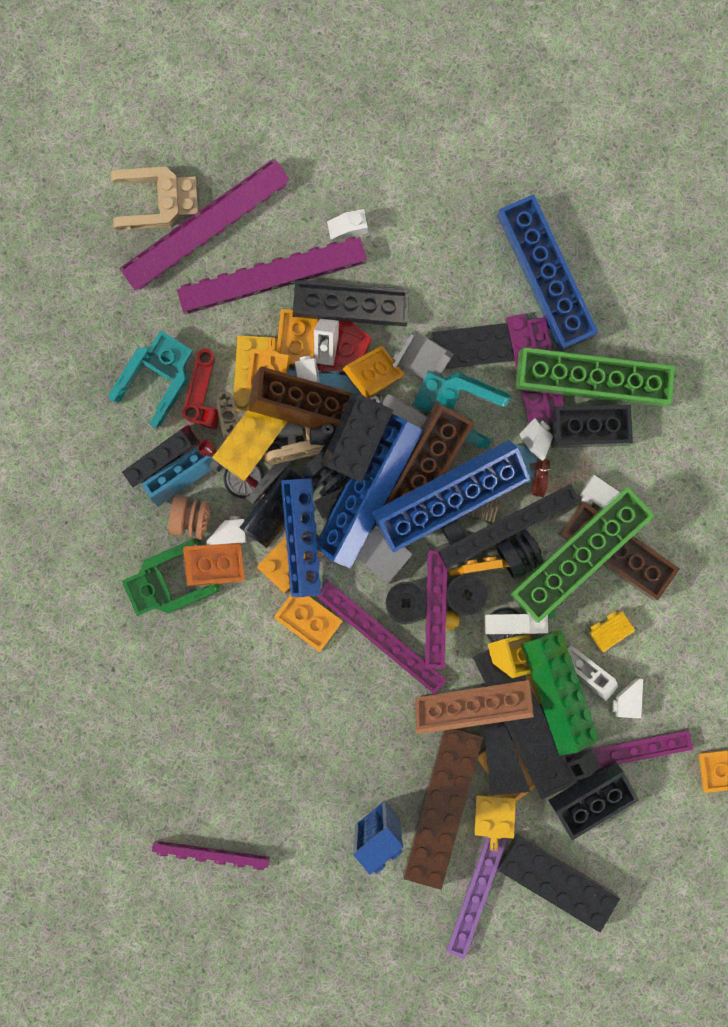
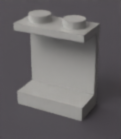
(422, 355)

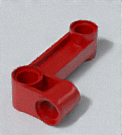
(196, 395)

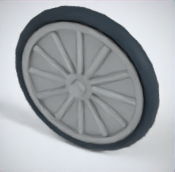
(240, 488)

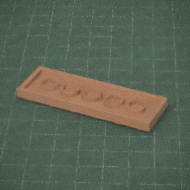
(473, 707)

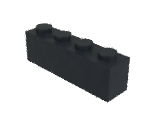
(160, 456)

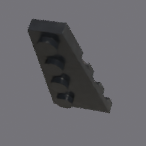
(502, 761)

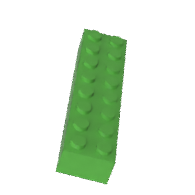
(594, 377)
(582, 554)

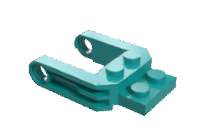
(167, 359)
(447, 392)

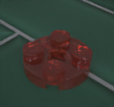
(541, 478)

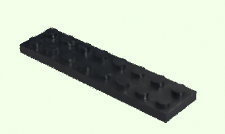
(531, 736)

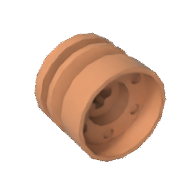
(193, 517)

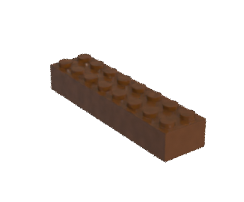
(442, 807)

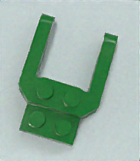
(149, 590)

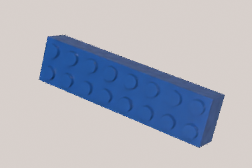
(547, 273)
(451, 495)
(352, 514)
(378, 838)

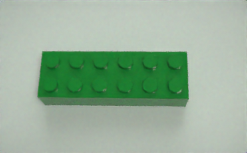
(560, 692)

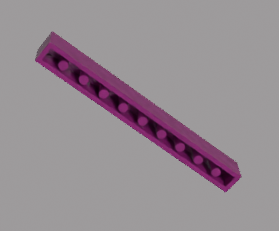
(204, 224)
(272, 275)

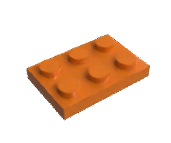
(213, 564)

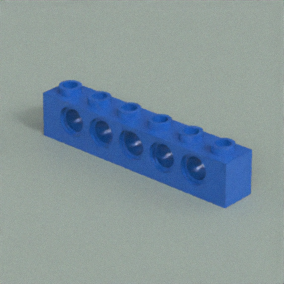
(296, 547)

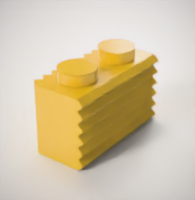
(611, 630)

